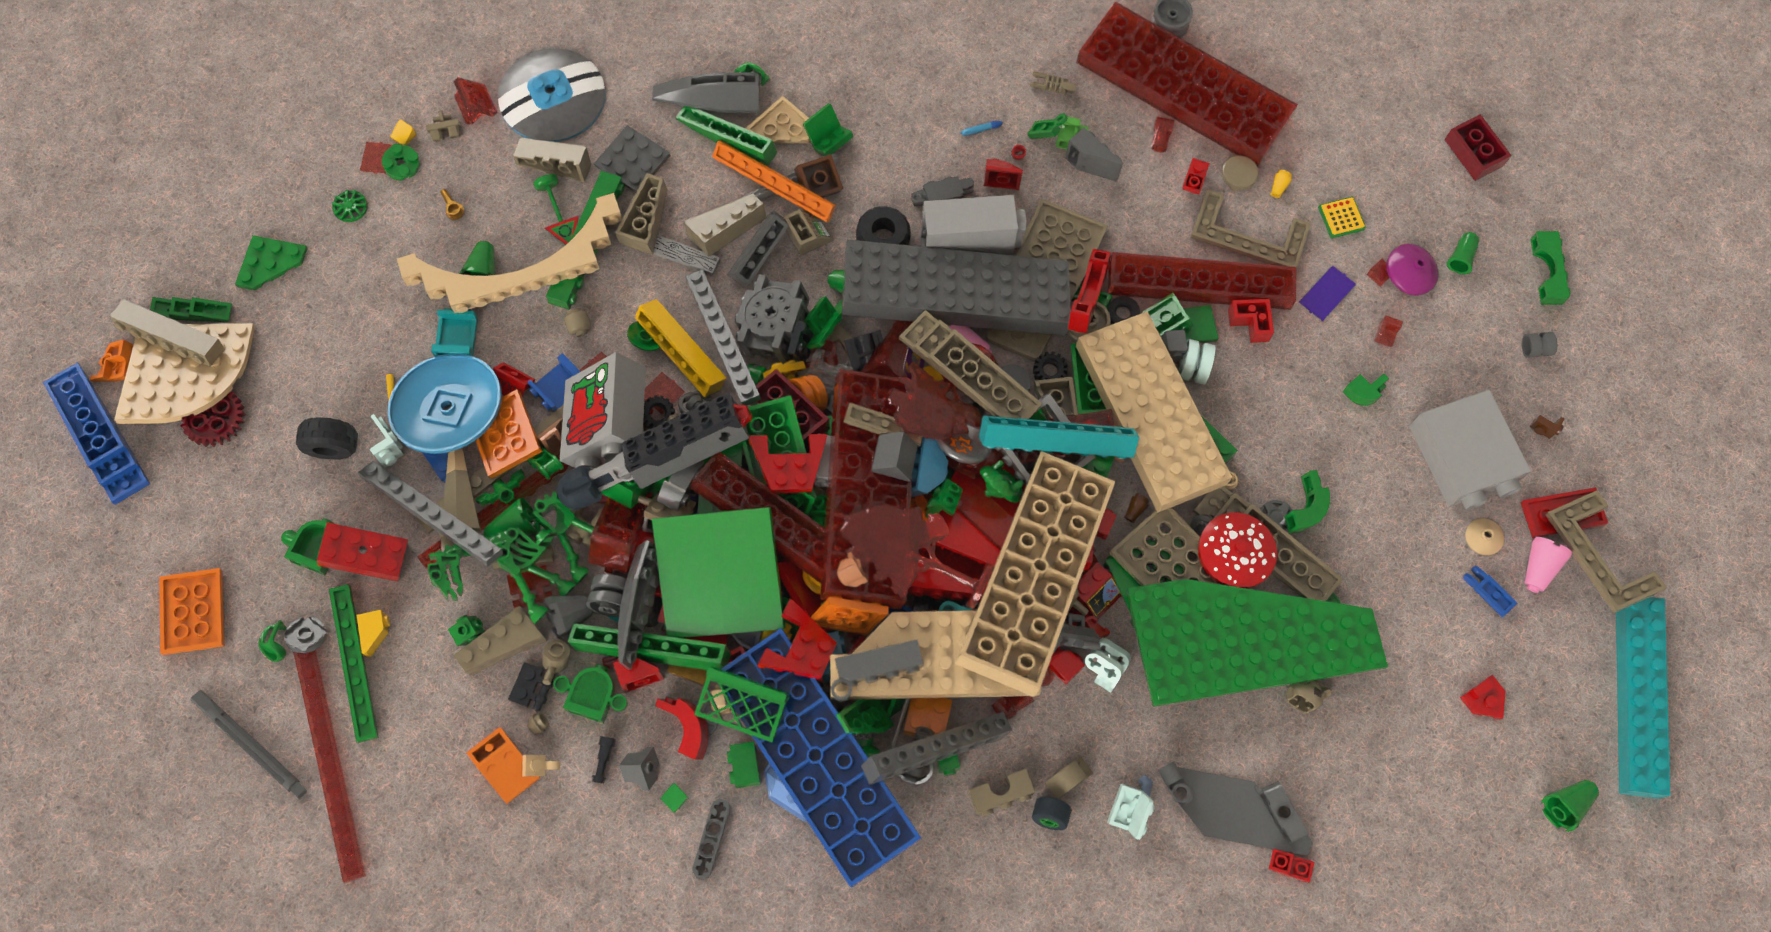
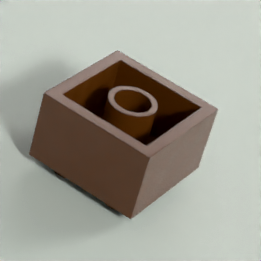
(819, 176)

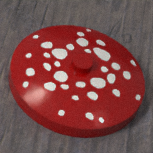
(1237, 550)

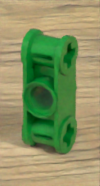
(545, 463)

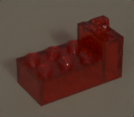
(616, 535)

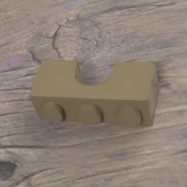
(985, 800)

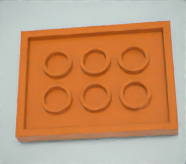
(509, 438)
(191, 611)

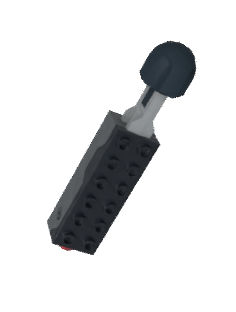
(661, 451)

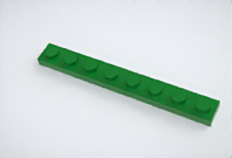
(353, 664)

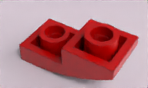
(1291, 866)

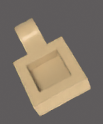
(536, 765)

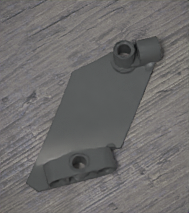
(1238, 810)

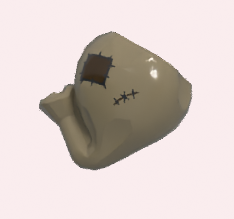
(1307, 695)

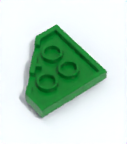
(268, 260)

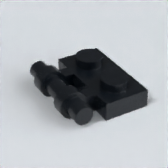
(526, 685)

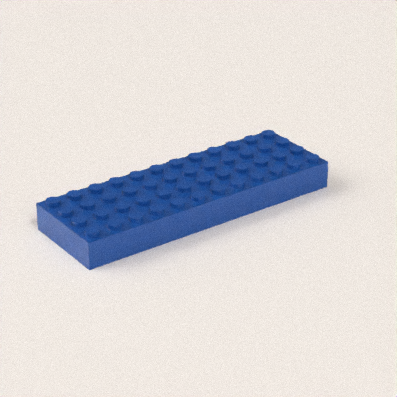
(822, 768)

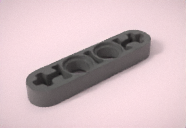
(709, 838)

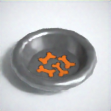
(965, 447)

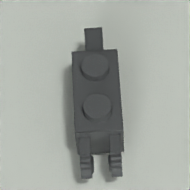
(942, 190)

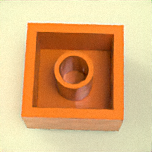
(927, 713)

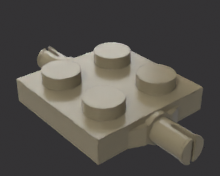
(656, 509)

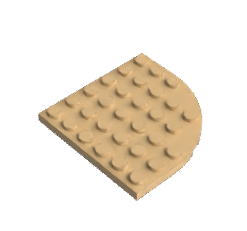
(166, 386)

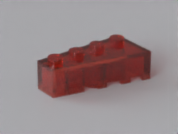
(891, 353)

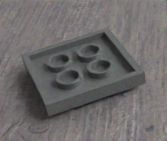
(632, 157)

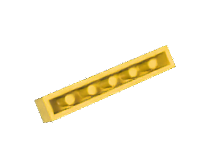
(680, 347)

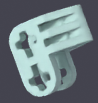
(1107, 665)

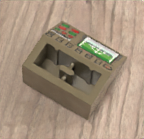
(806, 231)

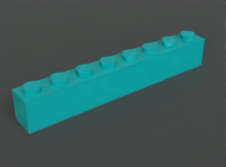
(1058, 437)

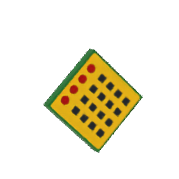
(1342, 217)

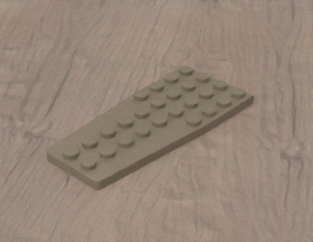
(1058, 236)

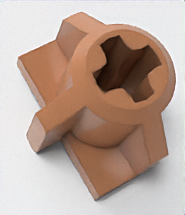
(851, 571)

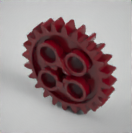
(208, 431)

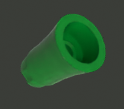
(1463, 256)

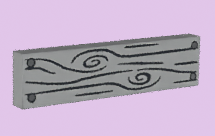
(685, 255)

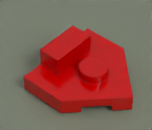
(1486, 698)

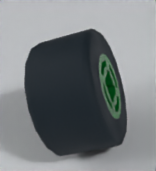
(1051, 813)

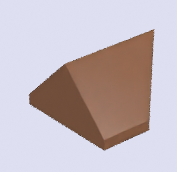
(551, 438)

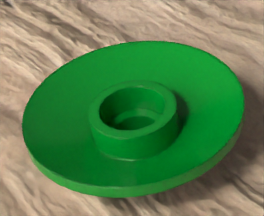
(640, 338)

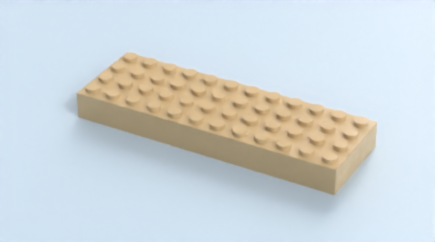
(1036, 575)

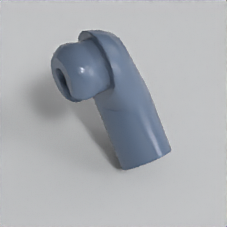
(1146, 784)

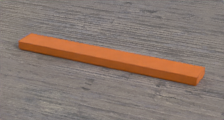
(774, 181)

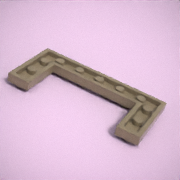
(1207, 232)
(1616, 596)

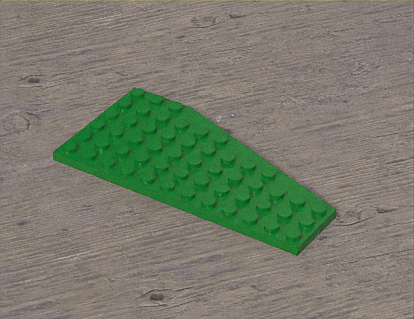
(1233, 640)

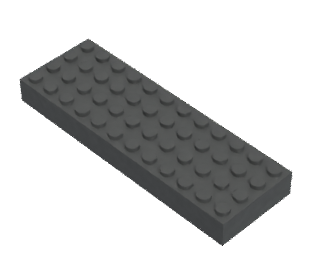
(956, 287)

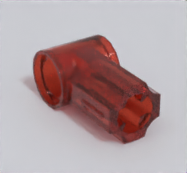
(1162, 130)
(1011, 705)

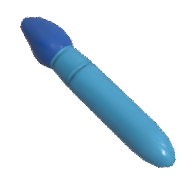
(980, 128)

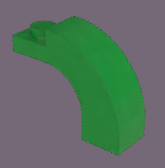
(1316, 505)

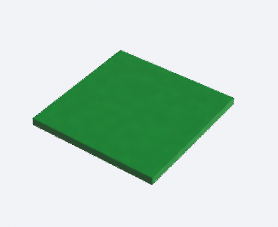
(718, 573)

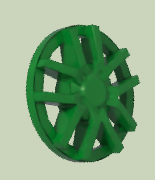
(349, 206)

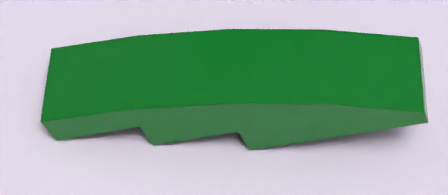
(192, 310)

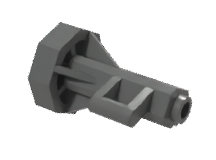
(1078, 635)

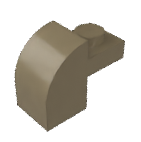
(1069, 777)

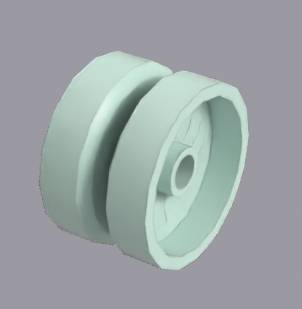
(1197, 361)

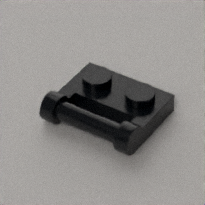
(798, 346)

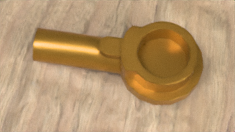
(453, 209)

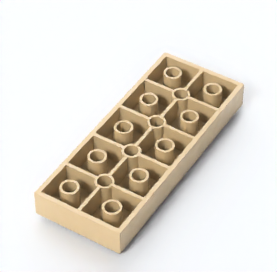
(1148, 394)

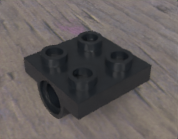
(862, 348)

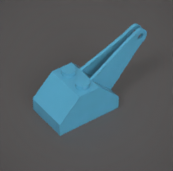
(928, 467)

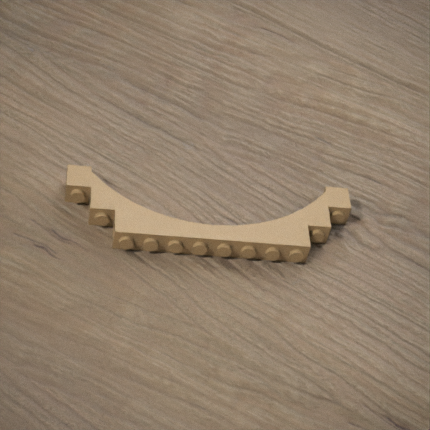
(476, 291)

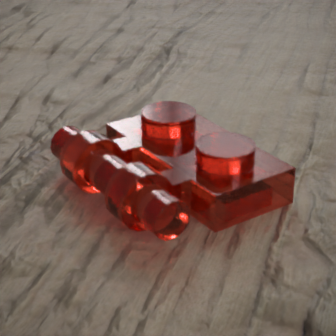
(533, 582)

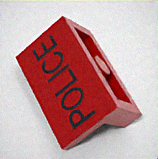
(512, 379)

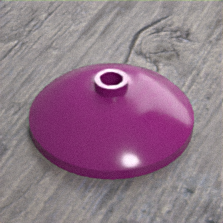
(1412, 269)

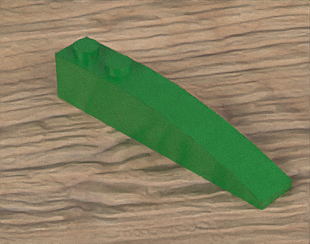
(717, 129)

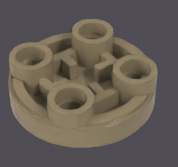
(1239, 172)

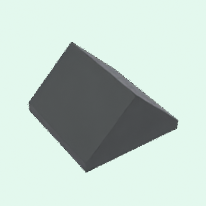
(895, 455)

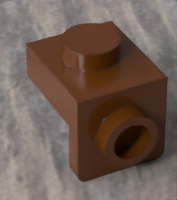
(1547, 428)

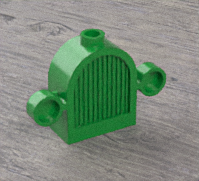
(305, 545)
(591, 694)

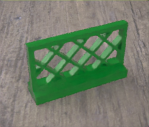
(748, 686)

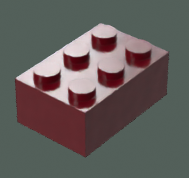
(1477, 147)

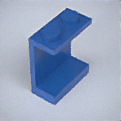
(552, 386)

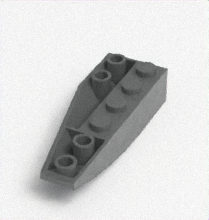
(712, 92)
(636, 602)

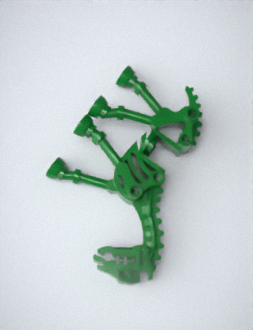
(523, 558)

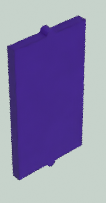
(1327, 293)

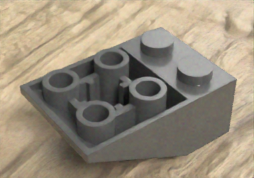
(1092, 156)

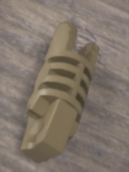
(1053, 83)

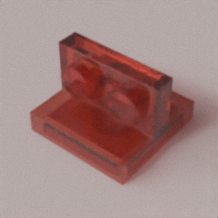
(473, 100)

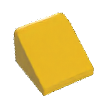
(403, 133)

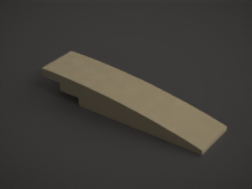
(968, 368)
(1294, 563)

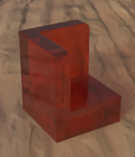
(1387, 330)

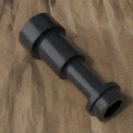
(606, 745)

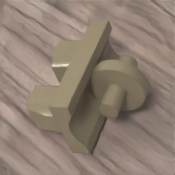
(436, 129)

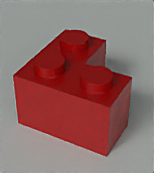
(1255, 315)

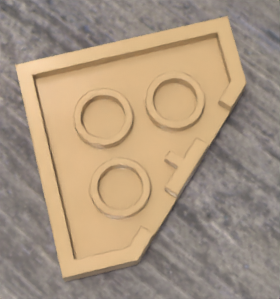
(781, 123)

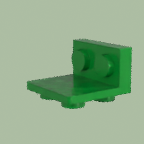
(826, 132)

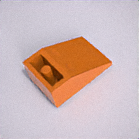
(501, 765)

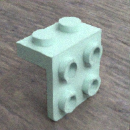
(389, 449)
(1131, 810)

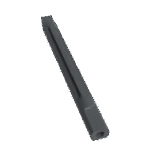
(248, 744)

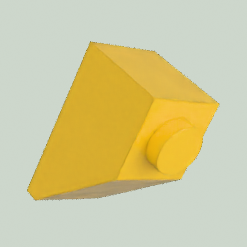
(372, 630)

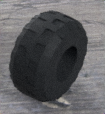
(884, 218)
(326, 438)

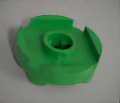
(396, 153)

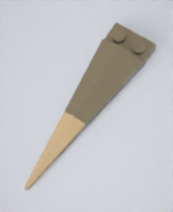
(459, 495)

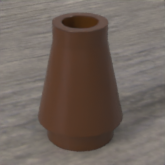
(1136, 507)

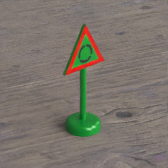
(564, 229)

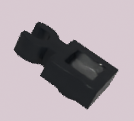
(926, 604)

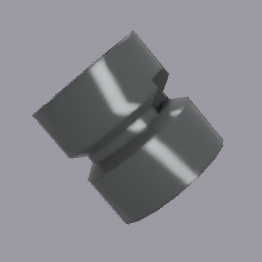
(1539, 344)

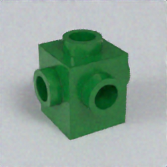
(466, 630)

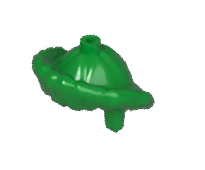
(1001, 483)

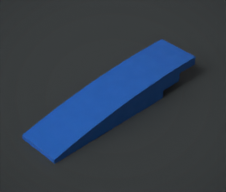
(96, 434)

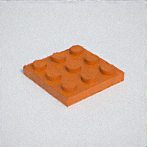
(849, 615)

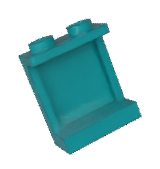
(455, 333)

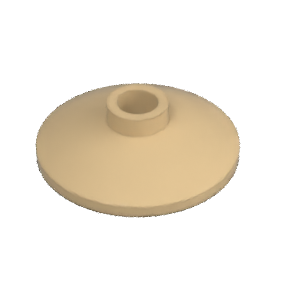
(1479, 542)

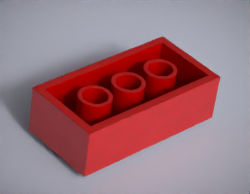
(342, 546)

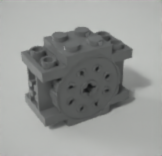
(769, 317)

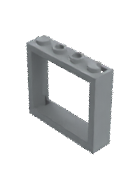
(1058, 416)

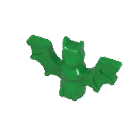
(502, 490)

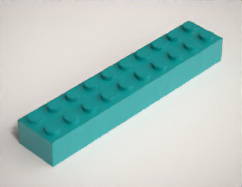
(1643, 700)

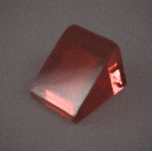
(1379, 273)

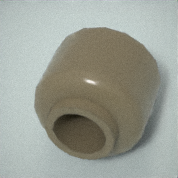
(577, 322)

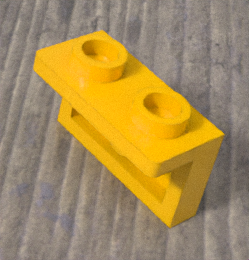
(788, 369)

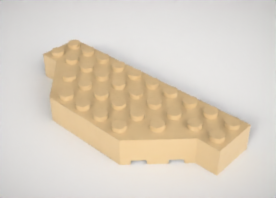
(940, 643)

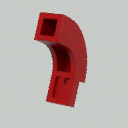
(694, 727)

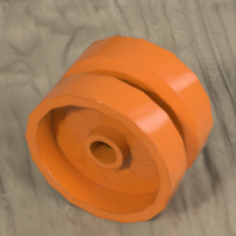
(813, 389)

